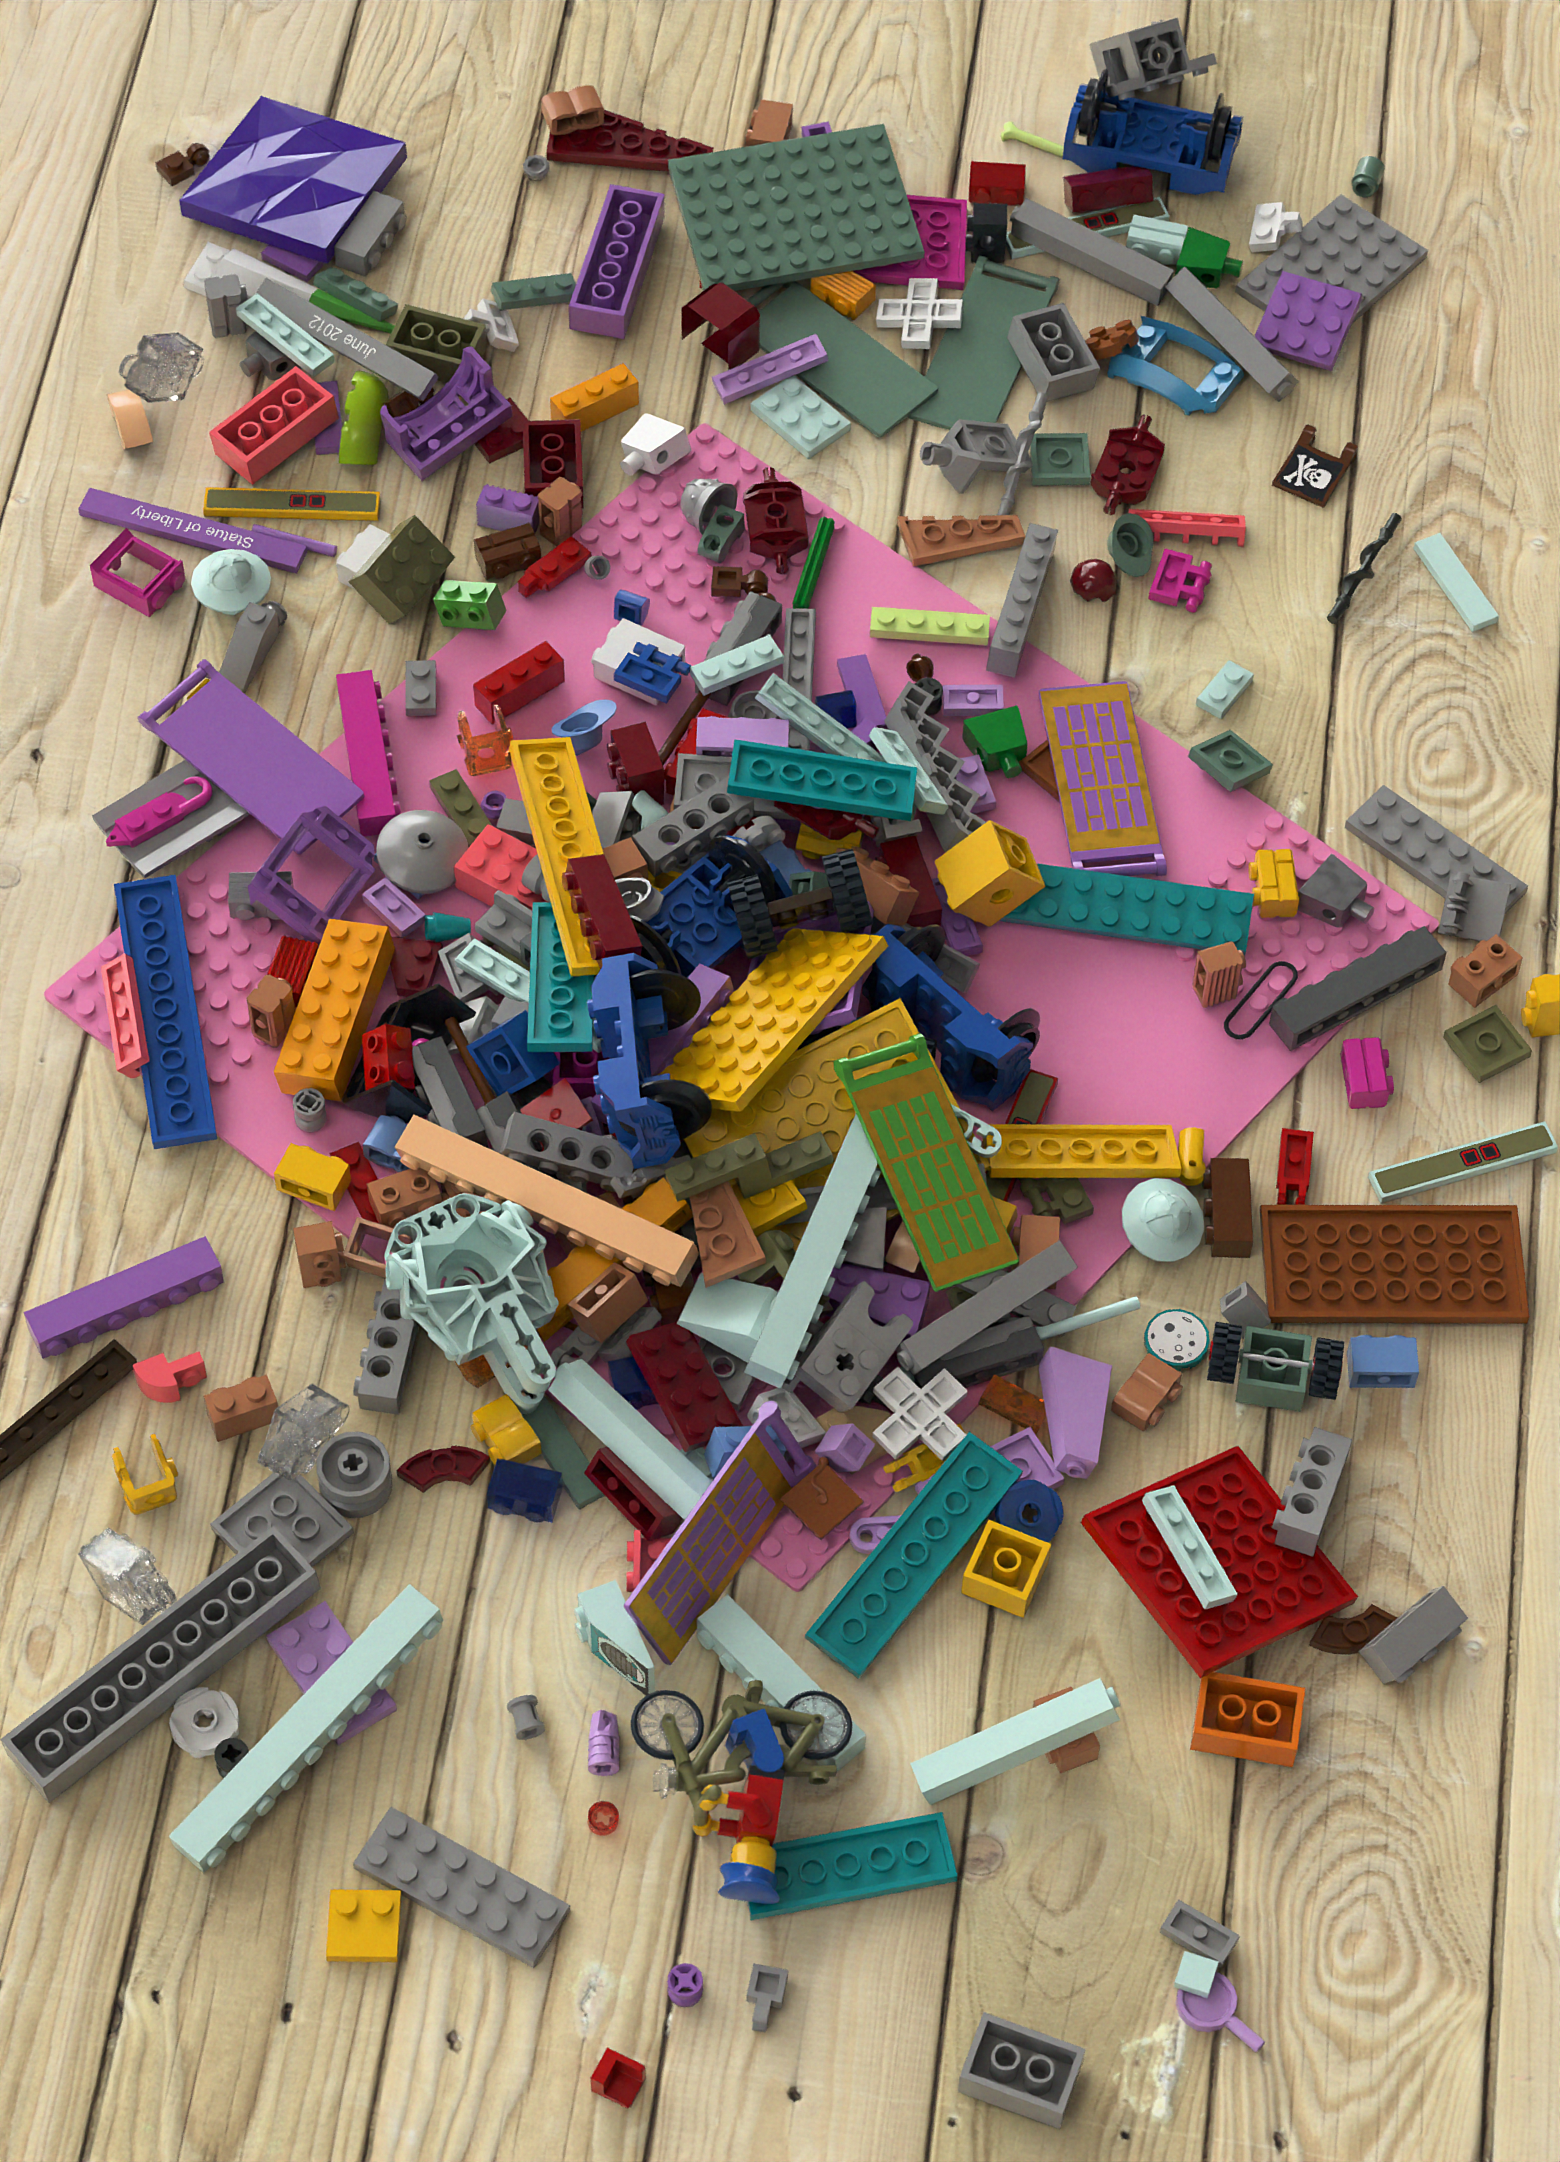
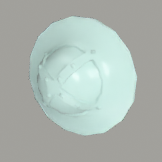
(230, 581)
(1162, 1220)

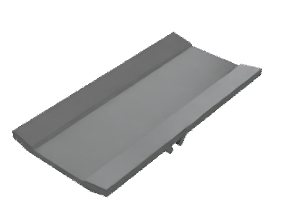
(182, 837)

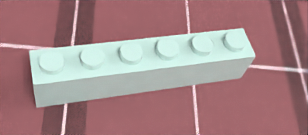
(755, 1656)

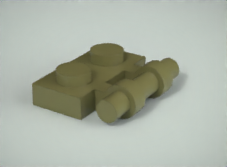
(1066, 1194)

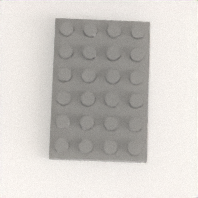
(1341, 249)

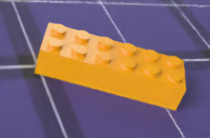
(335, 1008)

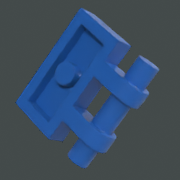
(649, 678)

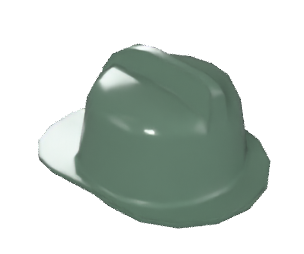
(1131, 544)

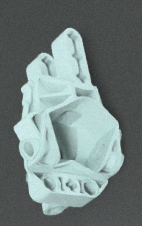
(471, 1316)

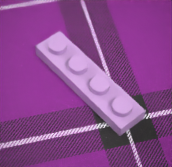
(770, 369)

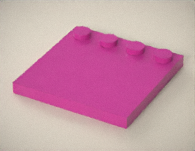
(943, 238)

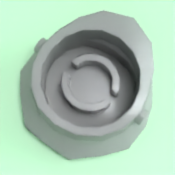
(640, 897)

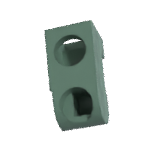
(721, 534)

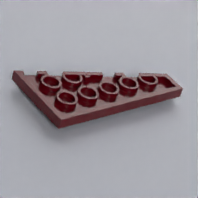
(621, 144)

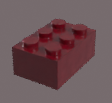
(551, 452)

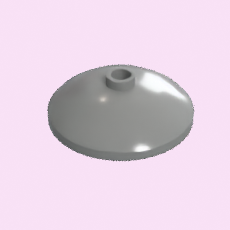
(418, 865)

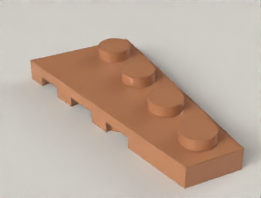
(942, 540)
(723, 1235)

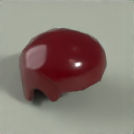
(1094, 580)

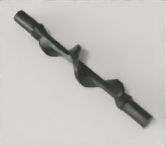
(1368, 554)

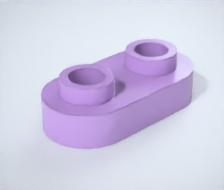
(875, 1526)

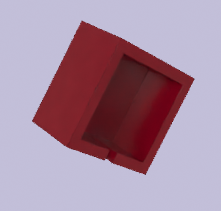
(636, 761)

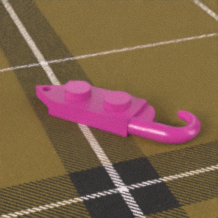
(157, 815)

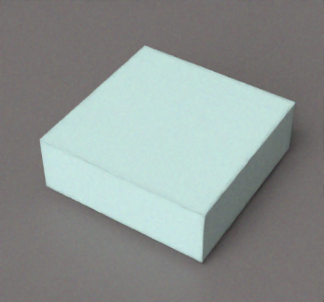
(1196, 1974)

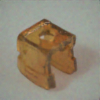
(497, 741)

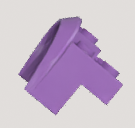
(443, 424)

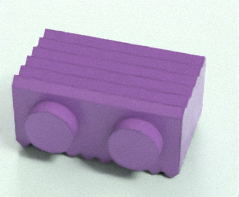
(506, 509)

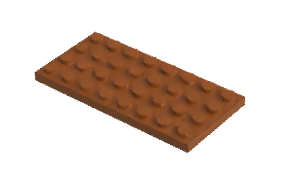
(1393, 1264)

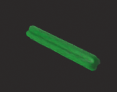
(813, 563)

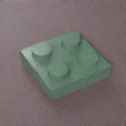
(1060, 459)
(1230, 760)

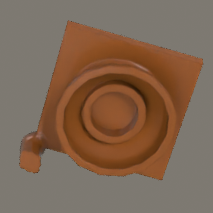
(822, 1499)

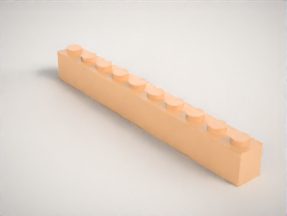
(548, 1201)

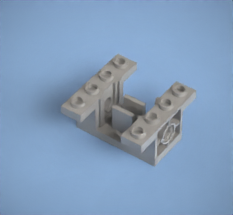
(1140, 56)

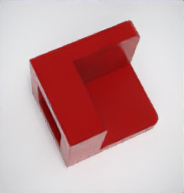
(618, 2078)

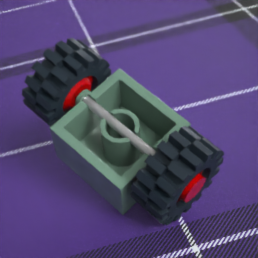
(1274, 1365)

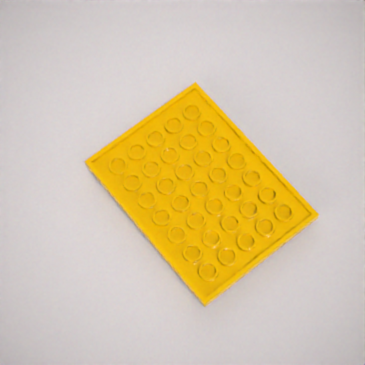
(811, 1098)

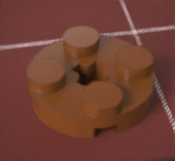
(1108, 342)

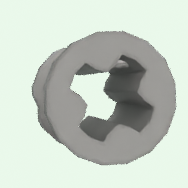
(526, 1717)

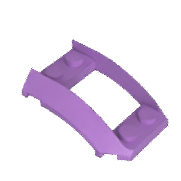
(290, 904)

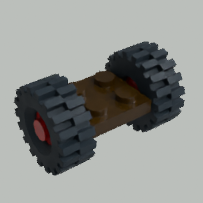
(845, 893)

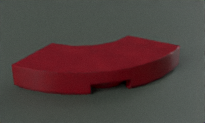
(443, 1465)

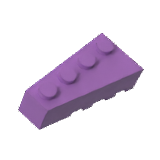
(892, 1295)

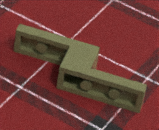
(749, 1166)
(779, 1254)

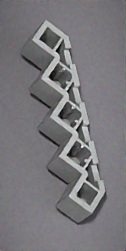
(923, 739)

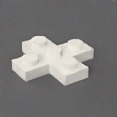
(919, 313)
(919, 1413)

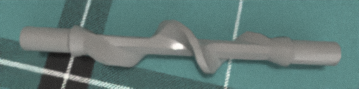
(1022, 446)

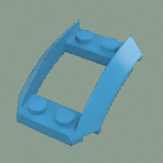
(1136, 367)

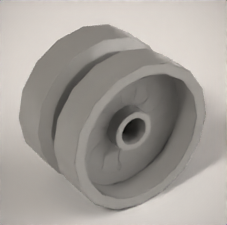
(354, 1474)

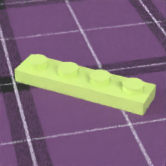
(929, 626)

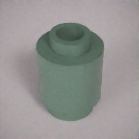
(1367, 176)

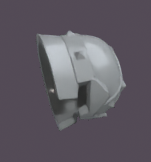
(702, 498)

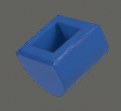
(631, 607)

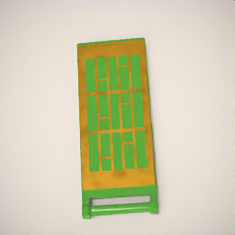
(928, 1165)

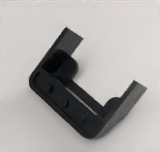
(426, 1017)

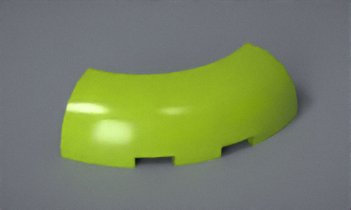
(362, 432)

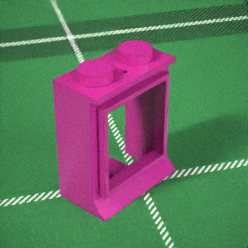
(159, 588)

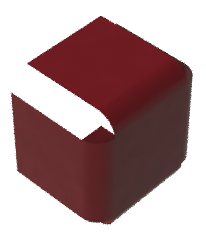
(733, 316)

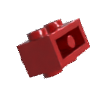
(388, 1056)

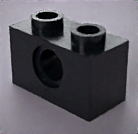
(987, 231)

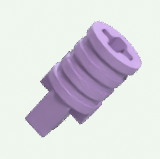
(603, 1744)

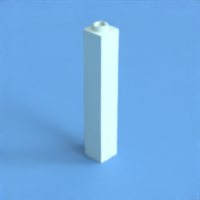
(629, 1436)
(1016, 1741)

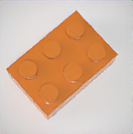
(1248, 1719)

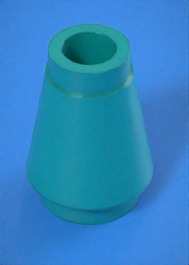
(445, 927)

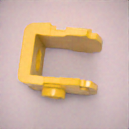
(151, 1495)

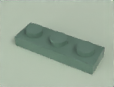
(533, 291)
(355, 294)

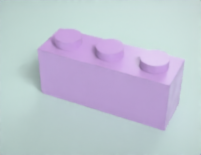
(717, 734)

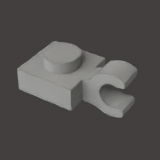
(766, 1991)

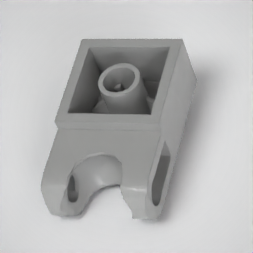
(858, 1344)

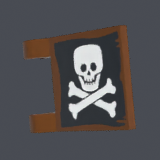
(1312, 472)

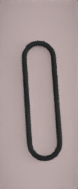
(1251, 991)

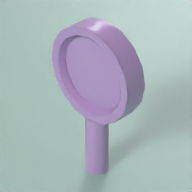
(1216, 2011)

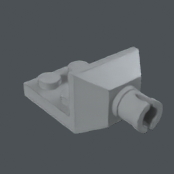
(971, 448)

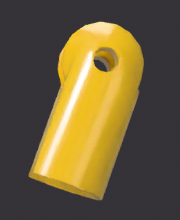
(1191, 1155)

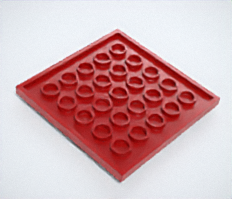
(1235, 1512)

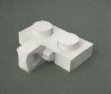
(1270, 224)
(498, 324)

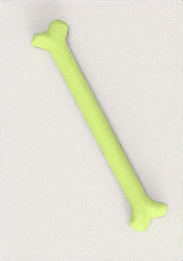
(1012, 132)

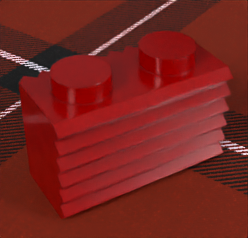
(997, 183)
(293, 963)

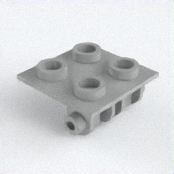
(1474, 907)

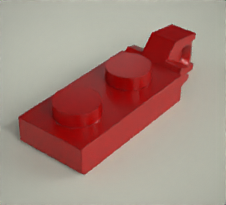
(554, 567)

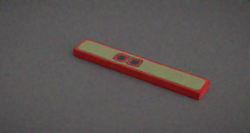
(1027, 1109)

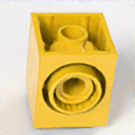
(989, 873)

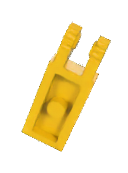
(921, 1462)

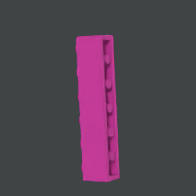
(366, 750)

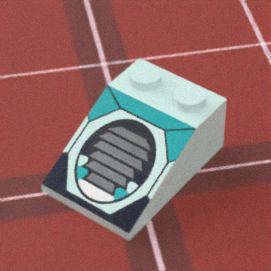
(614, 1635)

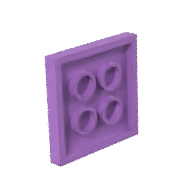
(1308, 320)

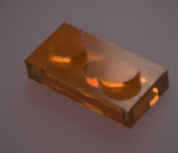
(1014, 1403)

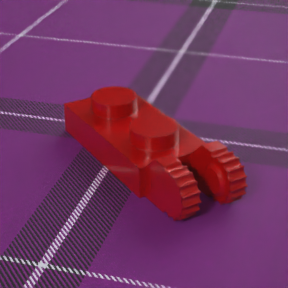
(1294, 1164)

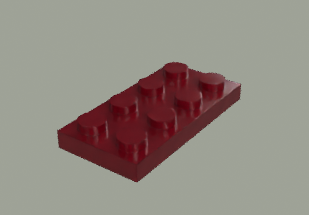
(683, 1383)

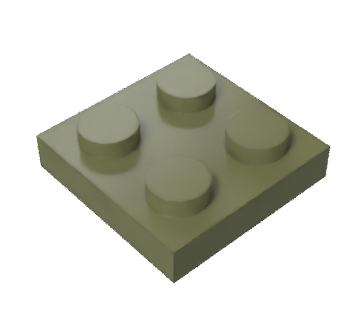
(1487, 1043)

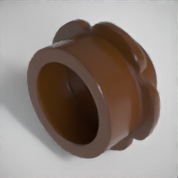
(920, 667)

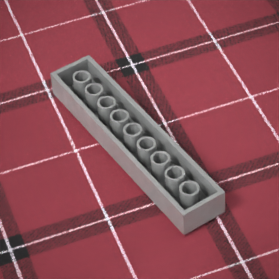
(160, 1664)

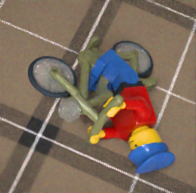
(672, 1726)

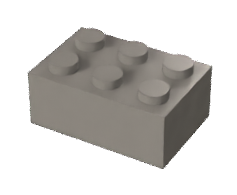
(1053, 352)
(1021, 2070)

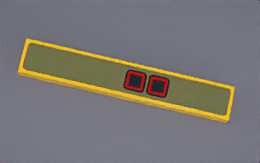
(291, 504)

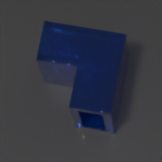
(839, 706)

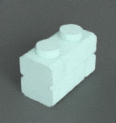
(1156, 239)

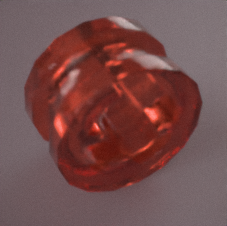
(599, 1827)

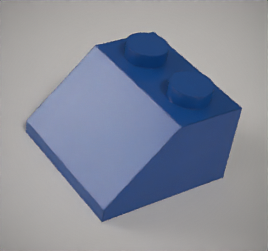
(505, 1056)

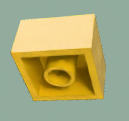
(1006, 1568)

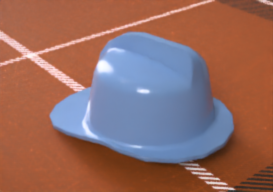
(585, 725)

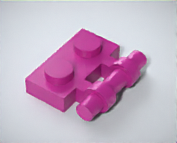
(1171, 578)

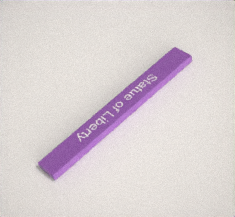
(190, 529)

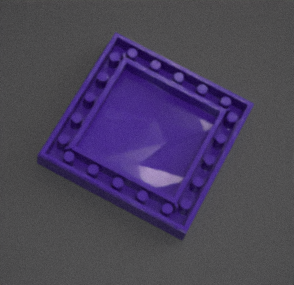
(292, 178)

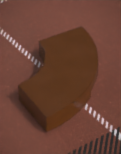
(1350, 1634)

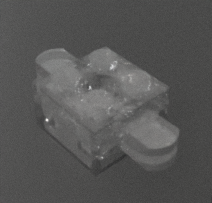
(162, 367)
(301, 1430)
(127, 1575)

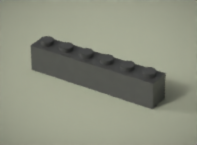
(1357, 987)

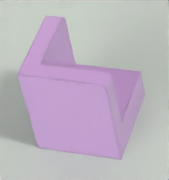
(845, 1447)

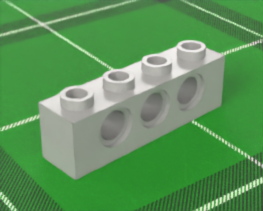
(696, 812)
(554, 1137)
(386, 1392)
(1312, 1491)

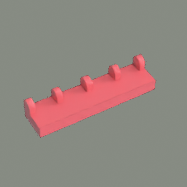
(1194, 524)
(125, 1015)

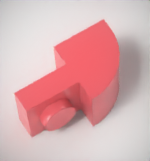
(163, 1379)

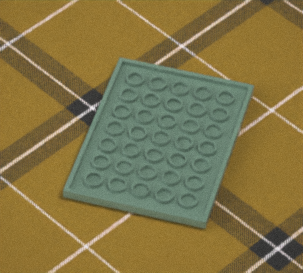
(795, 209)

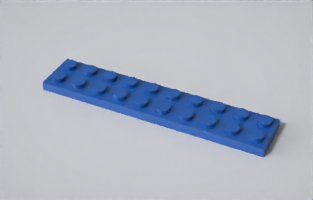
(176, 1070)

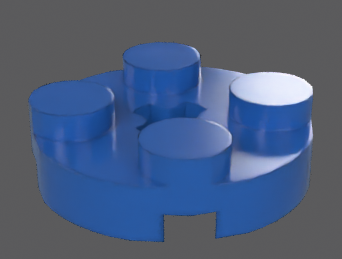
(1038, 1497)

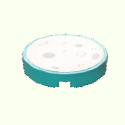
(1177, 1338)

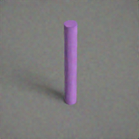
(312, 545)

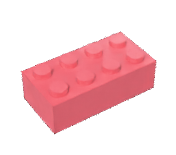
(274, 425)
(494, 864)

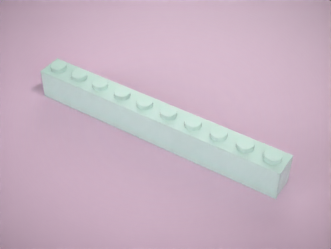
(814, 1260)
(306, 1729)

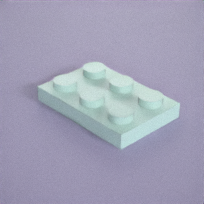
(800, 416)

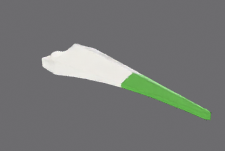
(218, 262)

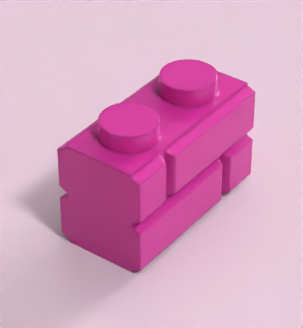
(1365, 1073)

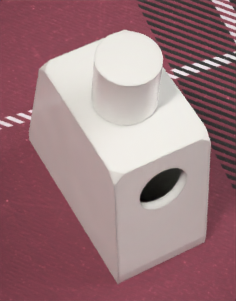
(653, 445)

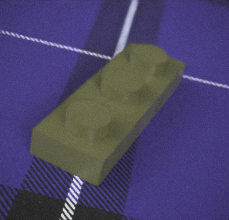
(459, 804)

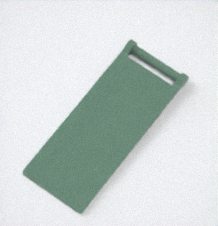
(976, 362)
(859, 372)

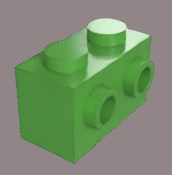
(469, 604)

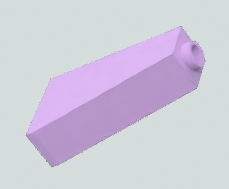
(1075, 1408)

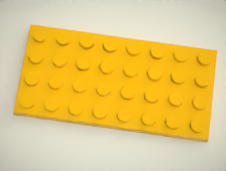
(773, 1013)

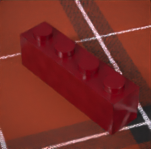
(600, 908)

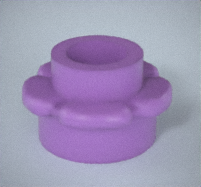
(490, 800)

